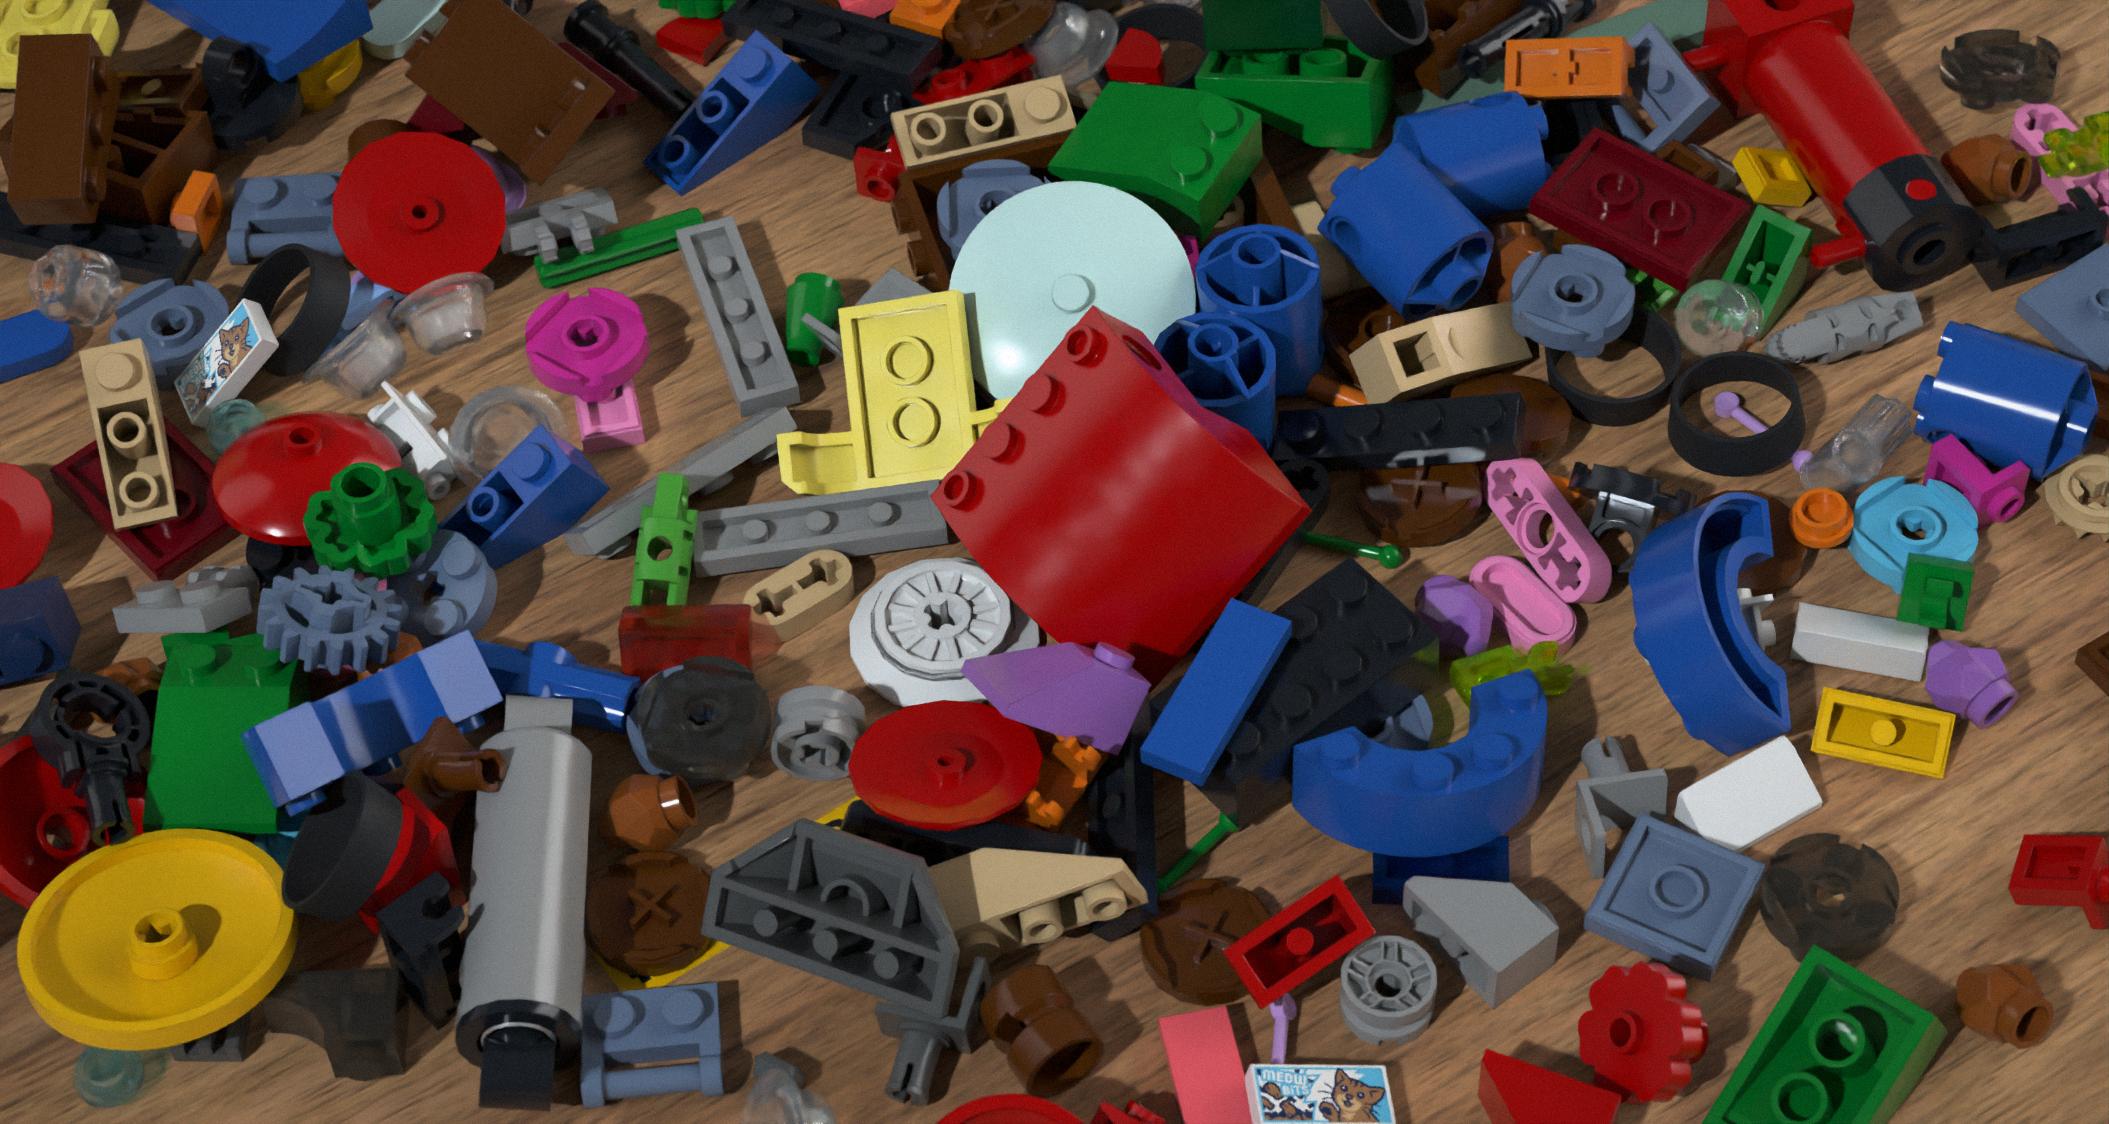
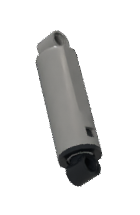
(527, 909)

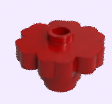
(1641, 1033)

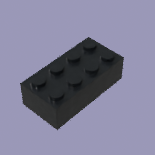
(1346, 665)

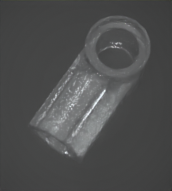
(1858, 447)

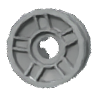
(816, 732)
(1394, 968)

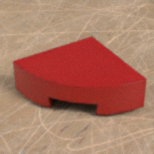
(693, 38)
(1137, 59)

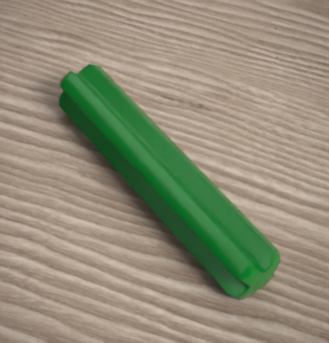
(616, 249)

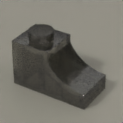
(350, 1014)

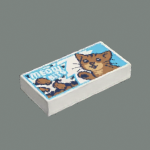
(226, 361)
(1319, 1094)

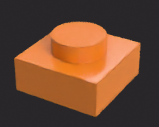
(925, 16)
(199, 208)

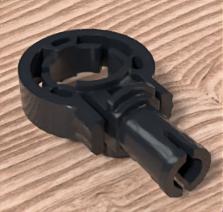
(97, 764)

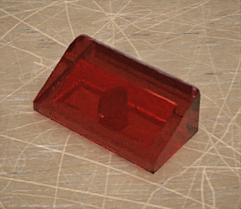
(666, 635)

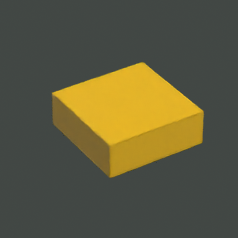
(1771, 177)

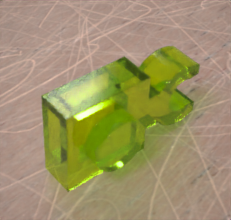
(2080, 148)
(1503, 662)

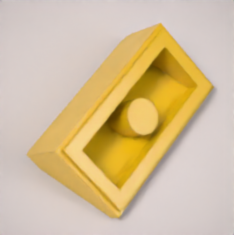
(1883, 733)

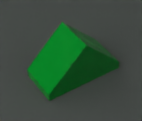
(1772, 262)

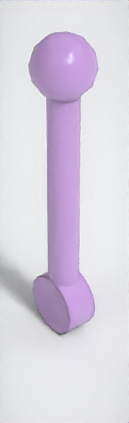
(1727, 406)
(1282, 1011)

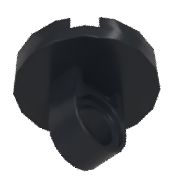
(244, 98)
(1627, 504)

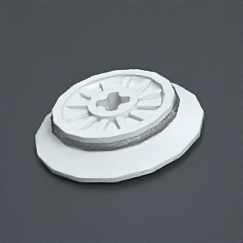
(919, 664)

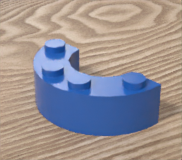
(1695, 625)
(369, 722)
(1432, 797)

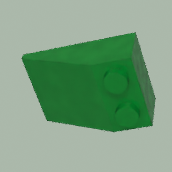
(1320, 96)
(1167, 148)
(196, 759)
(1830, 1052)

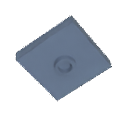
(2074, 309)
(1674, 897)

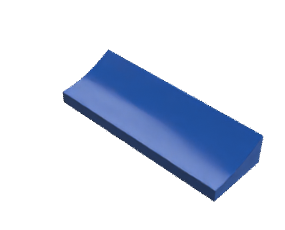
(283, 32)

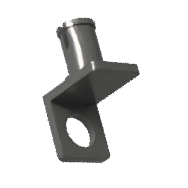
(926, 1036)

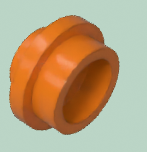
(1821, 518)

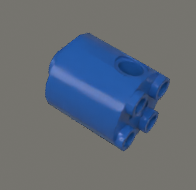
(1482, 150)
(1407, 235)
(1275, 284)
(1226, 368)
(2007, 400)

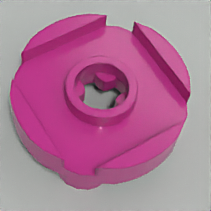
(593, 369)

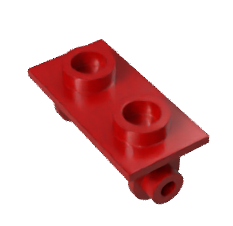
(978, 76)

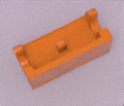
(1569, 67)

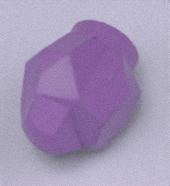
(1455, 614)
(1969, 682)

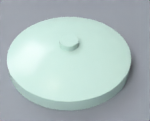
(1049, 259)

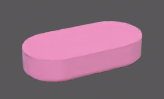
(1523, 604)

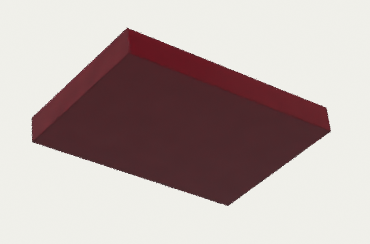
(1639, 209)
(161, 548)

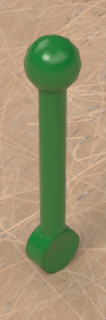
(1388, 556)
(1195, 853)

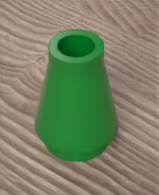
(820, 298)

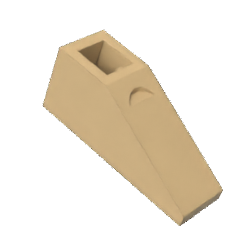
(982, 122)
(1438, 353)
(130, 433)
(1028, 897)

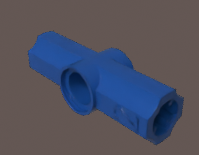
(549, 671)

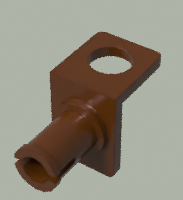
(445, 767)

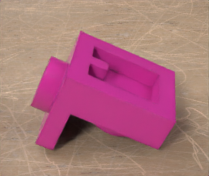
(1992, 495)

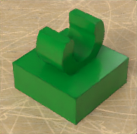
(1935, 592)

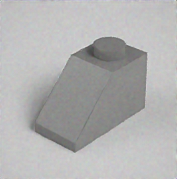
(1482, 932)

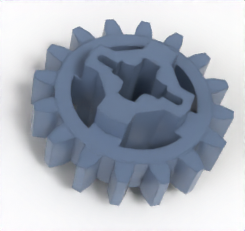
(329, 619)

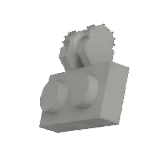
(540, 225)
(205, 603)

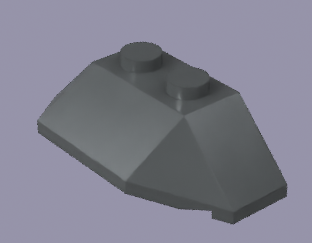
(839, 913)

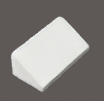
(1859, 642)
(1749, 798)

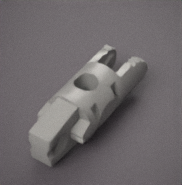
(1845, 329)

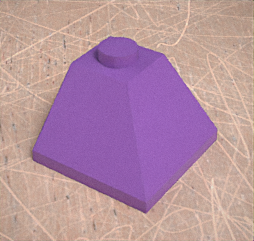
(1065, 690)

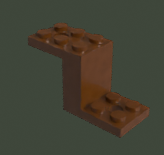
(507, 82)

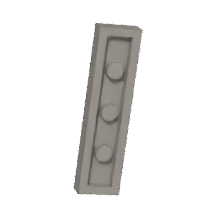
(737, 316)
(705, 469)
(844, 522)

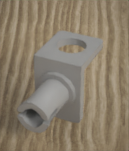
(1613, 798)

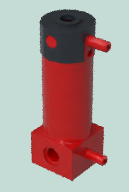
(1843, 133)

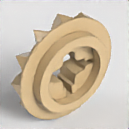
(2065, 492)

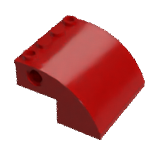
(1118, 500)

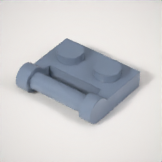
(1665, 89)
(282, 212)
(649, 1029)

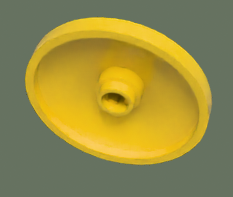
(157, 939)

